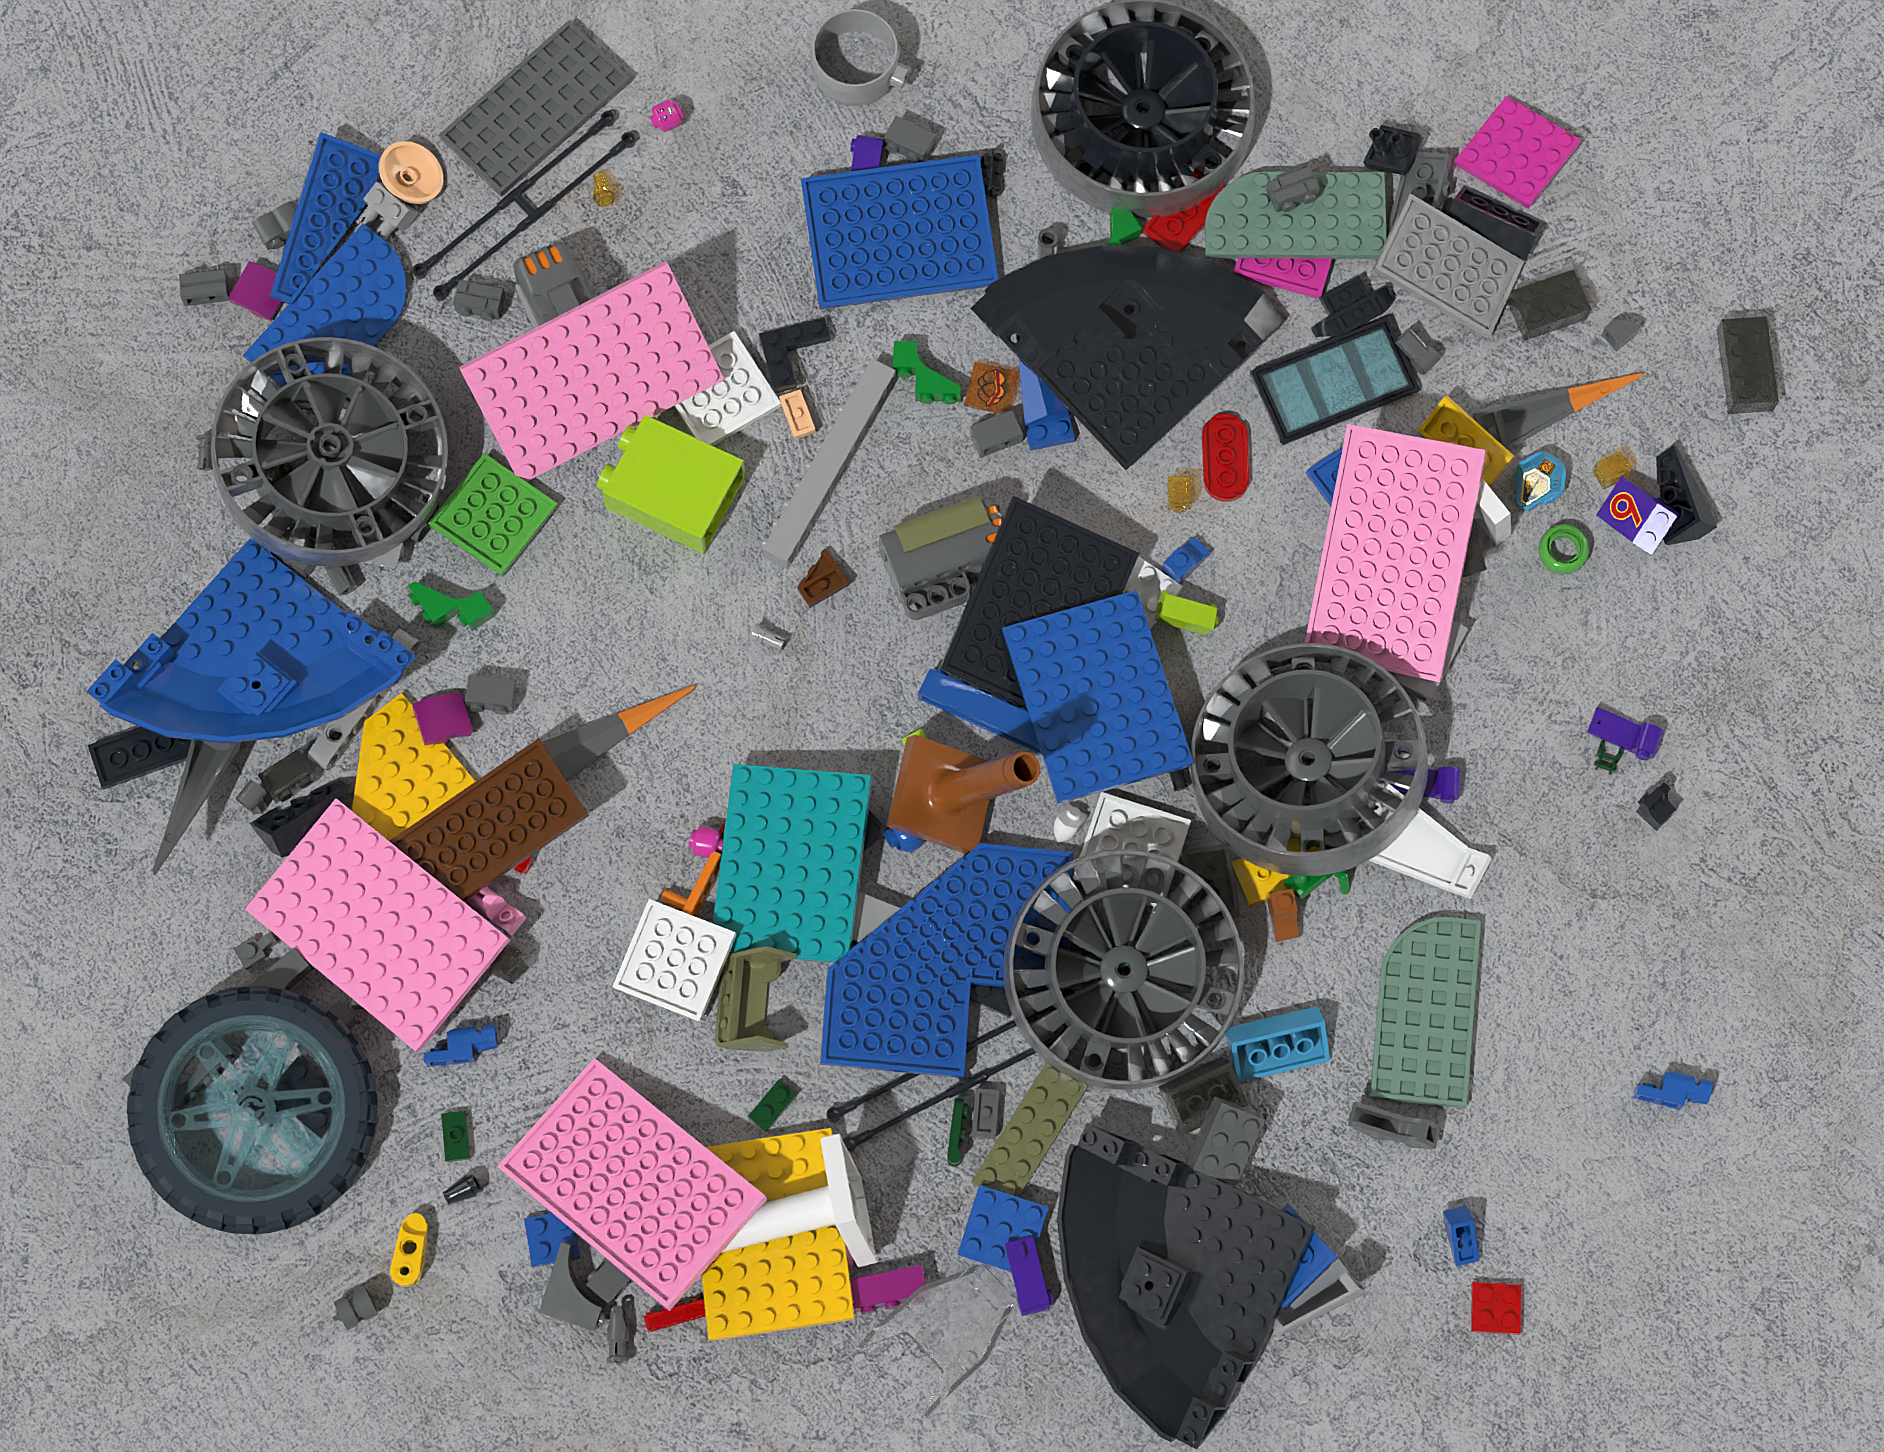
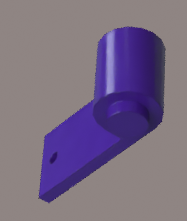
(867, 152)
(1635, 738)
(1440, 783)
(1028, 1277)

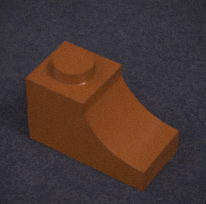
(1283, 915)

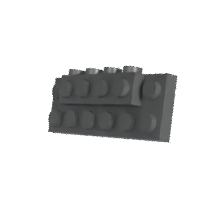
(1426, 181)

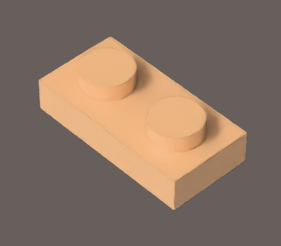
(797, 414)

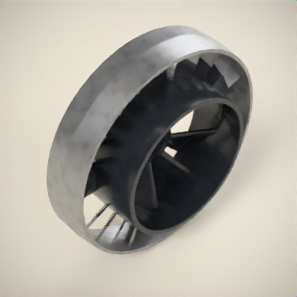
(1177, 118)

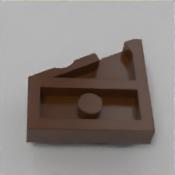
(822, 580)

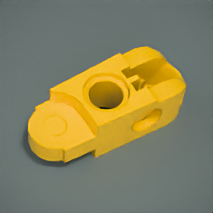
(412, 1230)

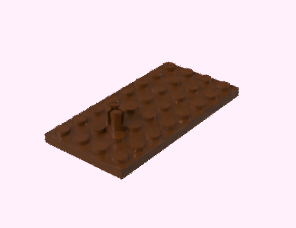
(494, 823)

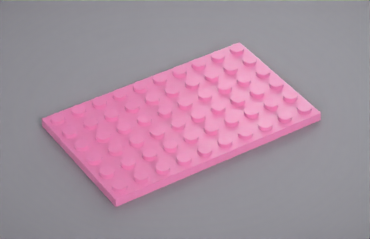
(592, 372)
(1396, 549)
(377, 925)
(632, 1183)

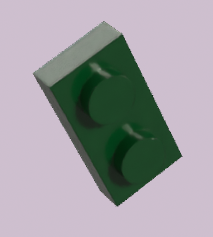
(772, 1106)

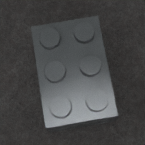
(1225, 1141)

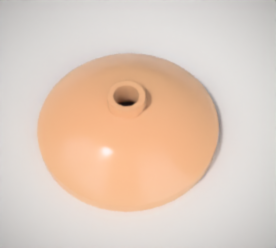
(415, 165)

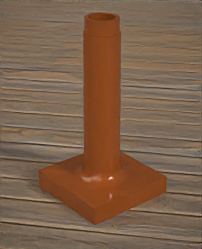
(947, 791)

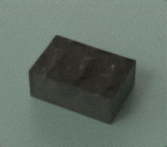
(1548, 305)
(1216, 869)
(1193, 1092)

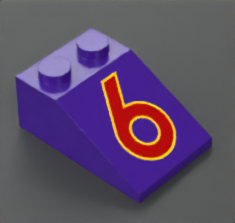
(1637, 515)

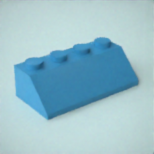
(1278, 1044)

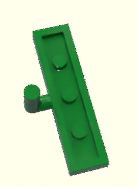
(1306, 884)

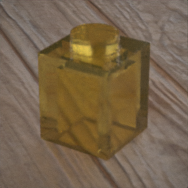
(1611, 469)
(1179, 493)

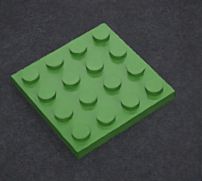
(493, 514)

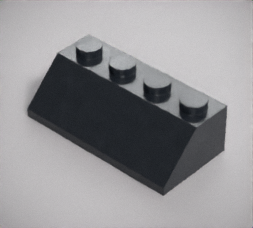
(1496, 221)

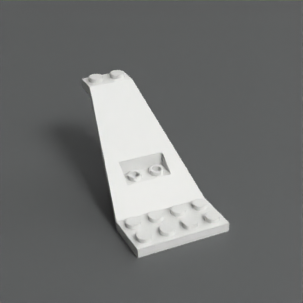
(1423, 851)

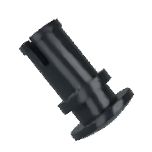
(1178, 780)

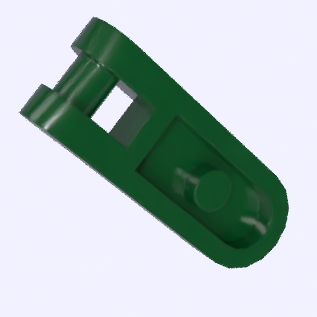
(956, 1132)

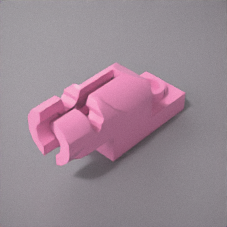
(496, 910)

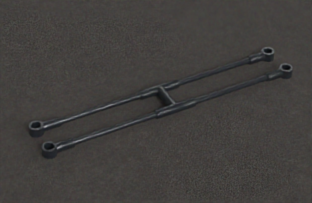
(515, 195)
(965, 1084)

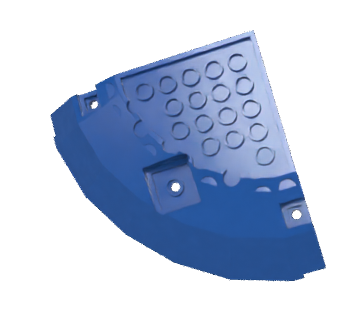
(244, 629)

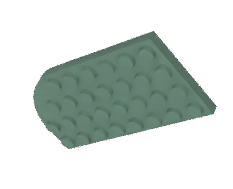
(1339, 224)
(1427, 1014)

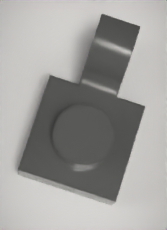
(252, 951)

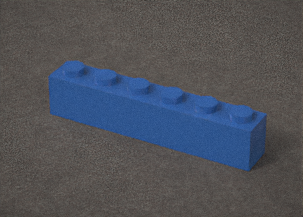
(978, 708)

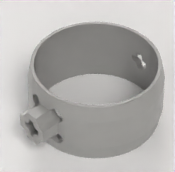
(858, 94)

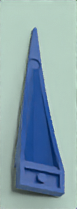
(1045, 416)

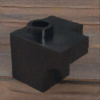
(1656, 807)

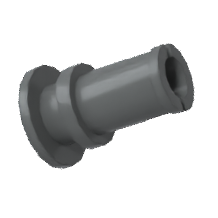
(204, 452)

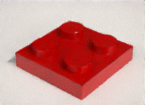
(1495, 1308)

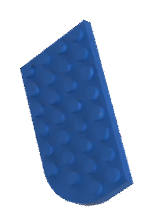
(350, 298)

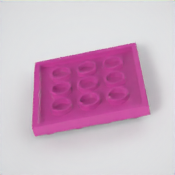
(1517, 152)
(1290, 274)

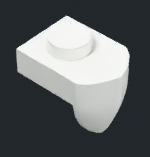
(1068, 823)

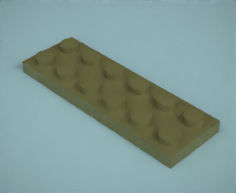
(1030, 1132)

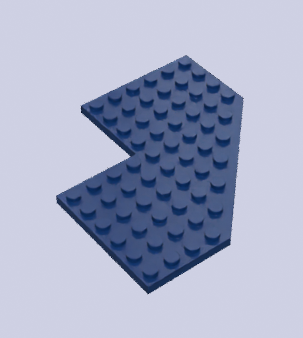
(908, 983)

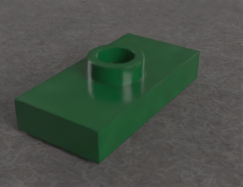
(455, 1136)

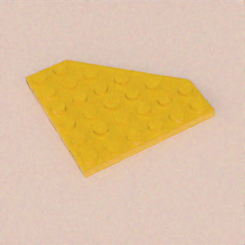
(399, 775)

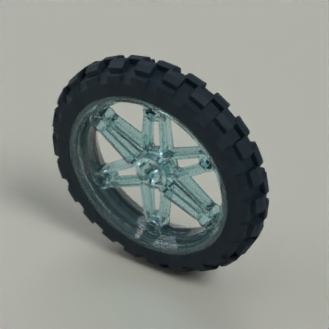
(184, 1038)

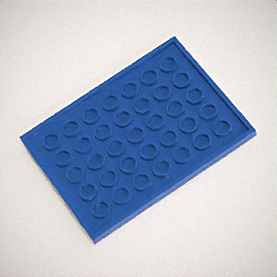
(899, 231)
(1097, 697)

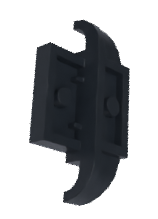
(1350, 308)

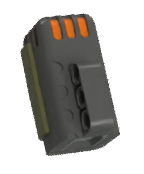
(939, 554)

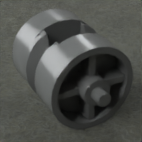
(352, 1309)

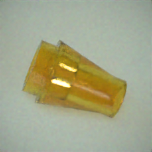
(602, 190)

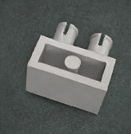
(394, 211)

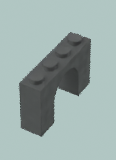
(290, 971)
(189, 1090)

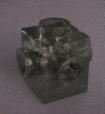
(509, 964)

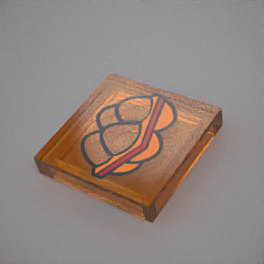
(991, 388)

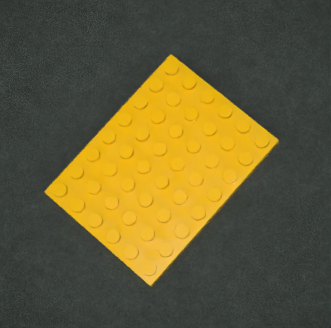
(787, 1279)

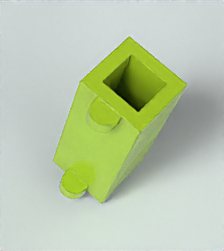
(1186, 614)

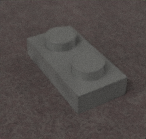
(985, 1113)

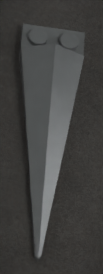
(202, 771)

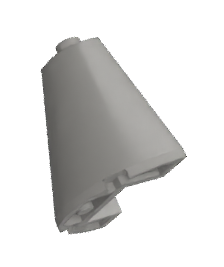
(1331, 1290)

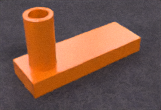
(700, 891)

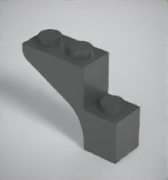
(1391, 1126)

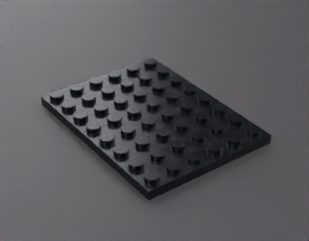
(1031, 571)

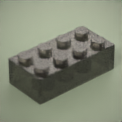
(1747, 365)

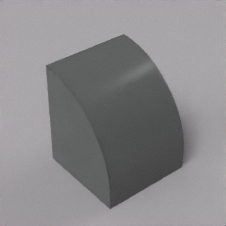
(1620, 333)

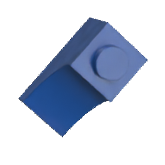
(1185, 560)
(1461, 1235)

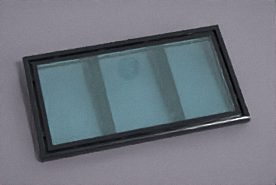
(1334, 381)

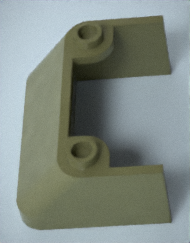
(744, 999)

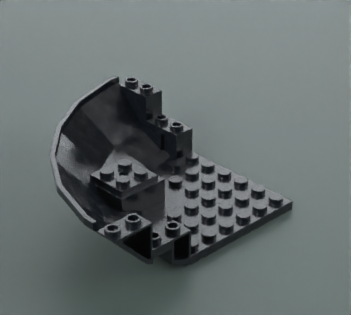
(1120, 370)
(1215, 1272)

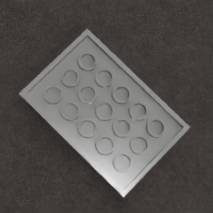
(1448, 266)

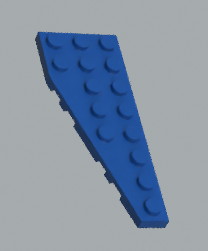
(327, 206)

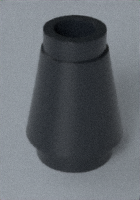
(463, 1189)

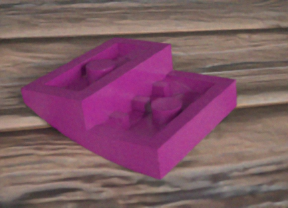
(253, 291)
(442, 718)

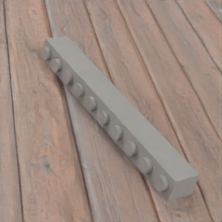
(828, 463)

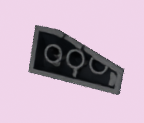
(1683, 495)
(287, 827)

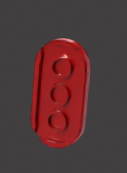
(1225, 457)

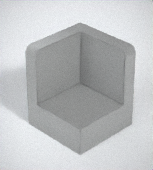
(390, 559)

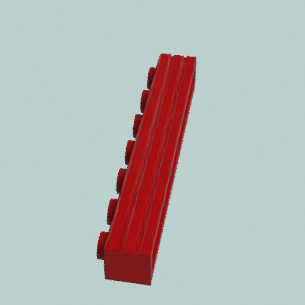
(677, 1315)

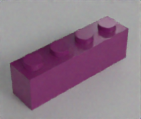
(885, 1289)

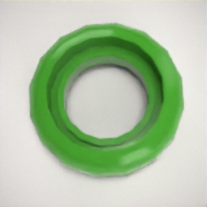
(1559, 566)

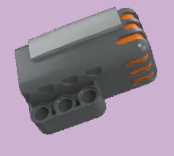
(550, 283)

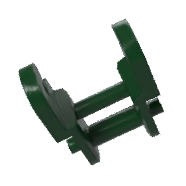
(1600, 754)

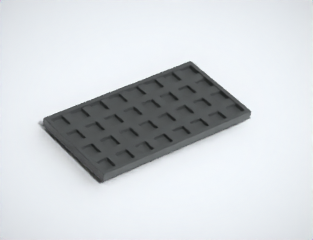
(534, 108)

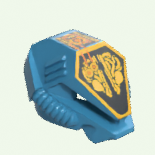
(1539, 480)

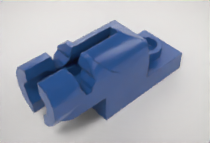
(461, 1046)
(1674, 1090)

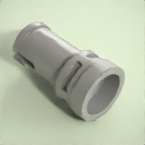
(763, 635)

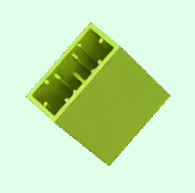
(671, 483)

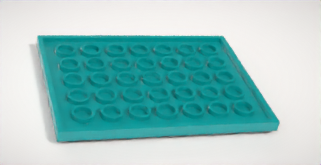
(792, 860)

